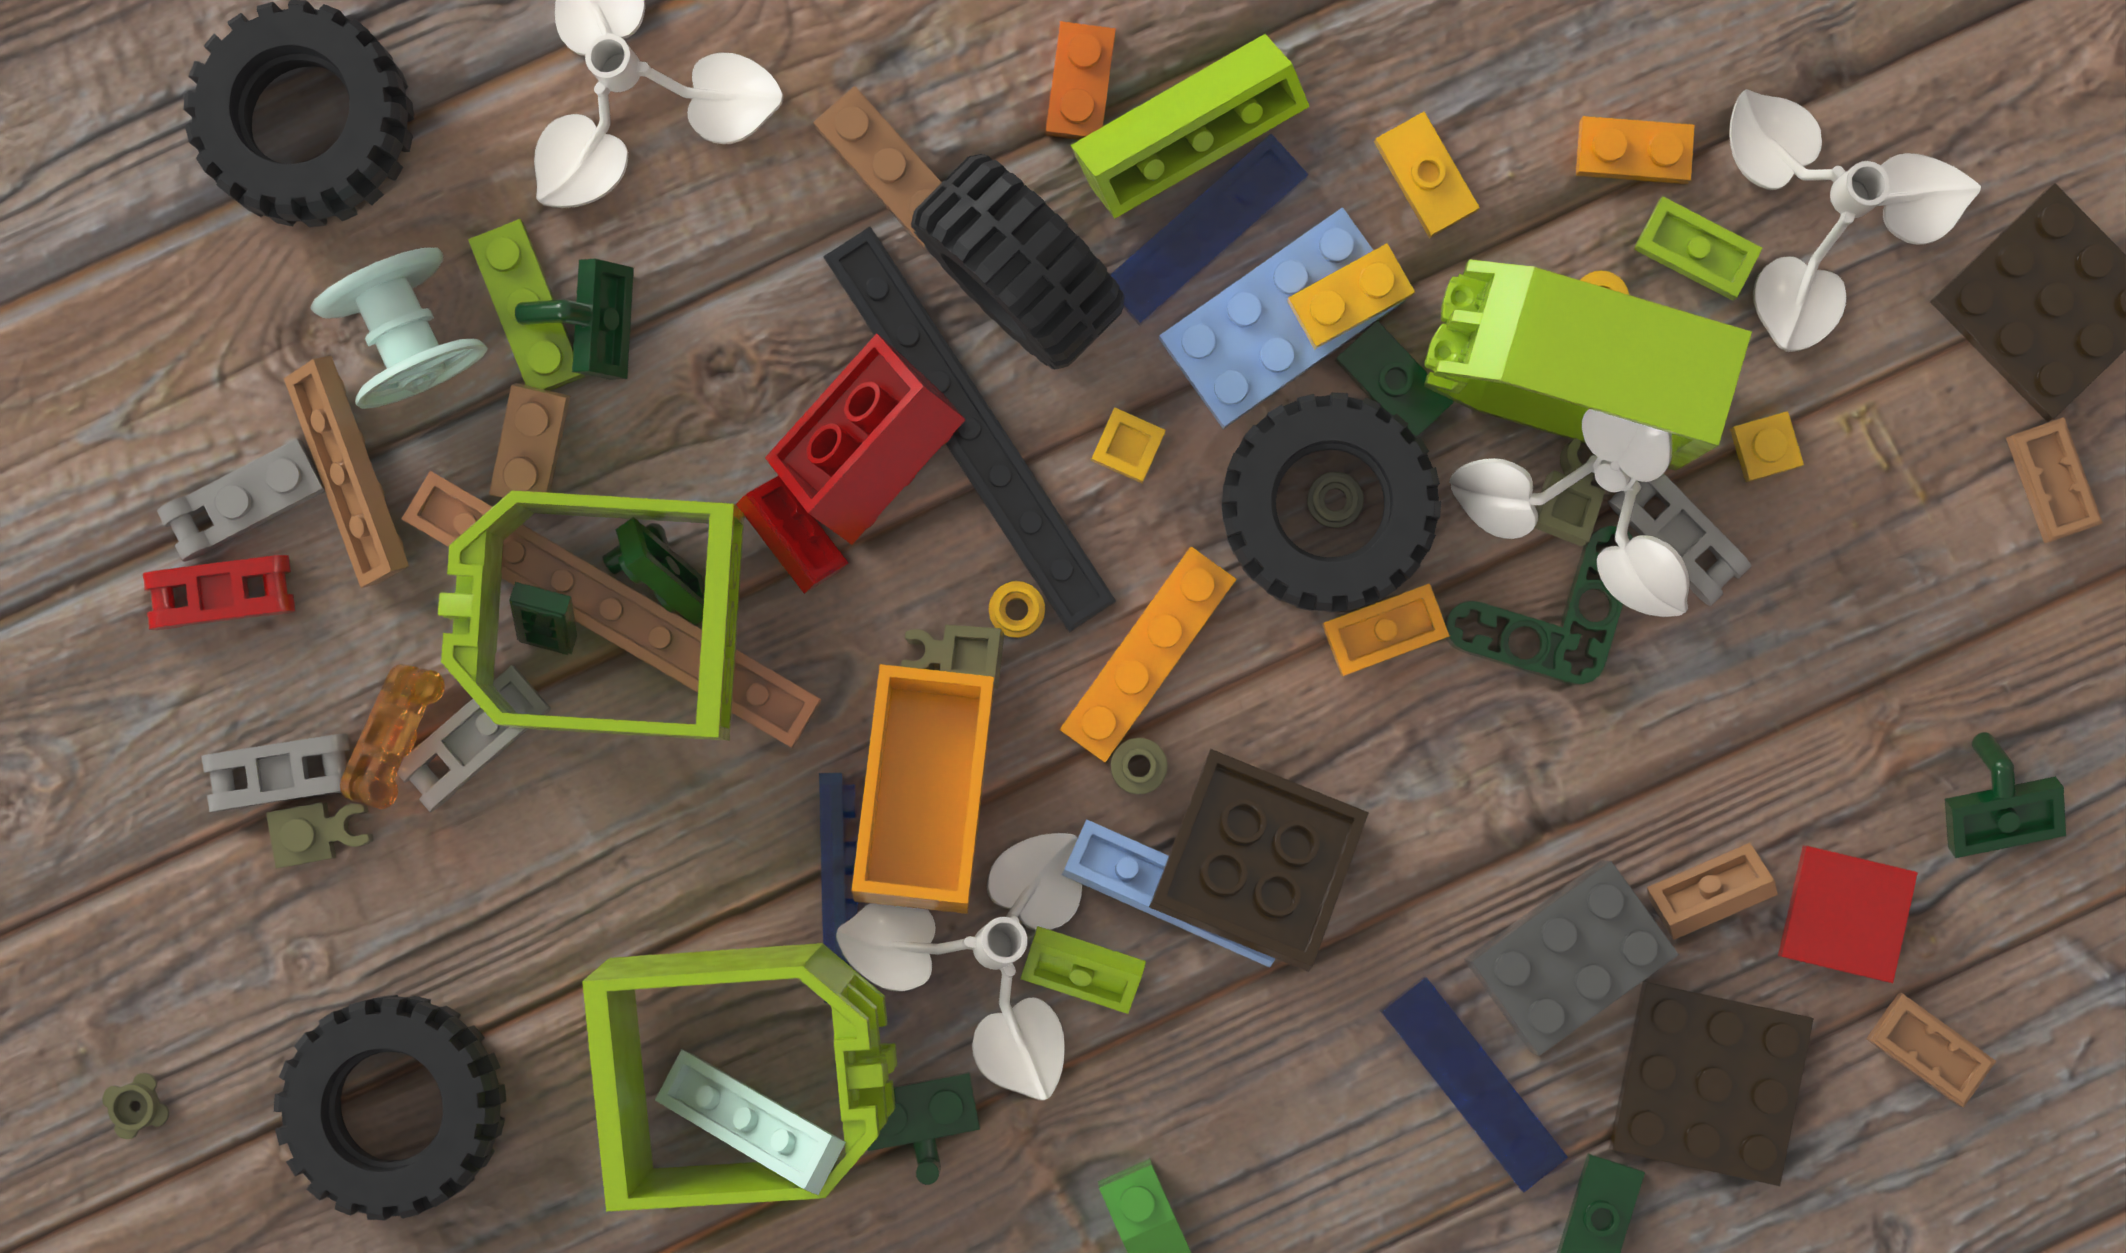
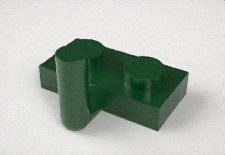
(599, 318)
(648, 559)
(2006, 813)
(928, 1112)

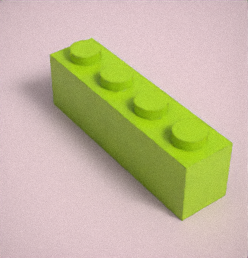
(1190, 125)

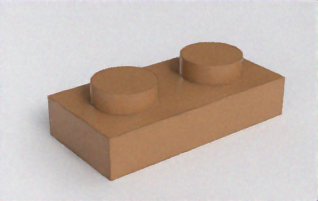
(529, 440)
(1712, 891)

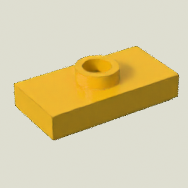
(1426, 174)

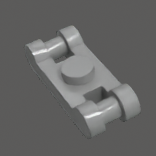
(1689, 534)
(275, 772)

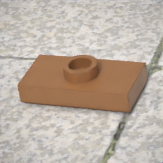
(2054, 480)
(1931, 1050)

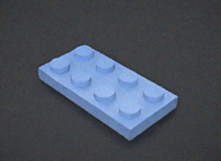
(1247, 336)

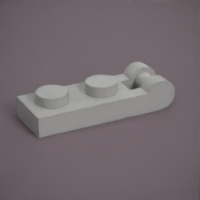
(243, 499)
(469, 741)

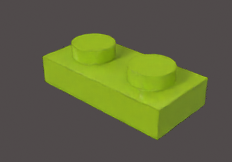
(1698, 248)
(1083, 970)

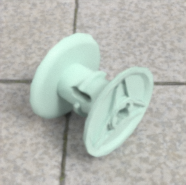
(398, 326)

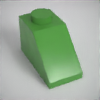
(1142, 1211)

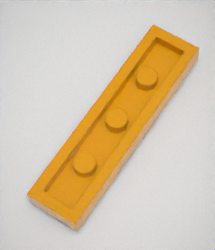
(1147, 654)

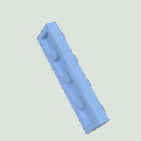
(1131, 874)

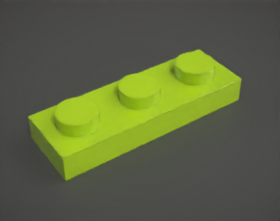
(513, 277)

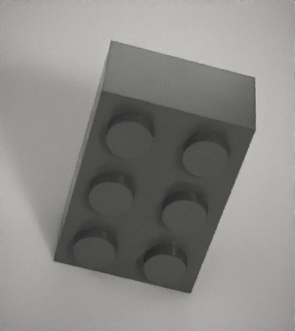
(1571, 957)

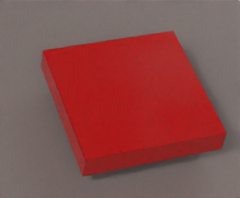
(1847, 914)

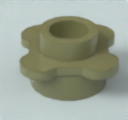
(119, 1101)

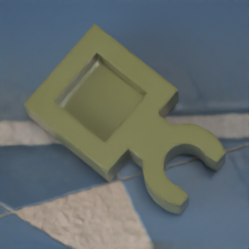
(1574, 510)
(961, 651)
(308, 834)

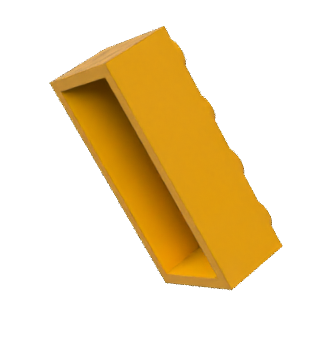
(923, 789)

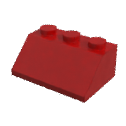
(864, 440)

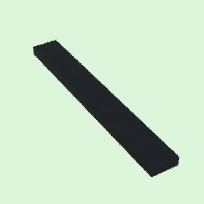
(980, 441)

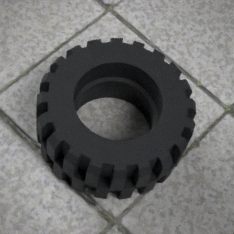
(248, 63)
(1018, 261)
(1345, 426)
(315, 1121)

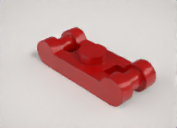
(218, 592)

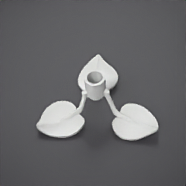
(582, 162)
(1919, 198)
(1637, 572)
(893, 949)

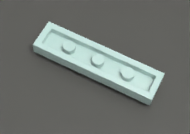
(750, 1122)

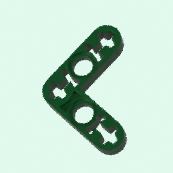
(1553, 638)

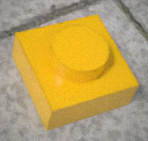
(1128, 445)
(1766, 446)

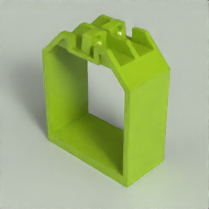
(1555, 346)
(475, 607)
(619, 1084)

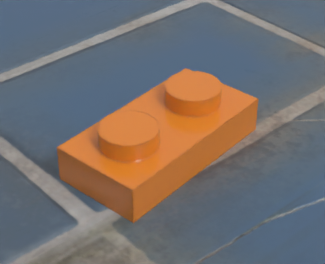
(1080, 80)

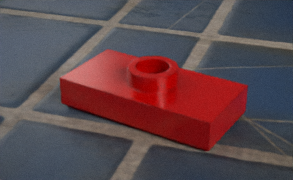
(792, 534)

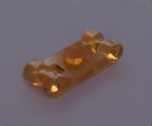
(389, 735)

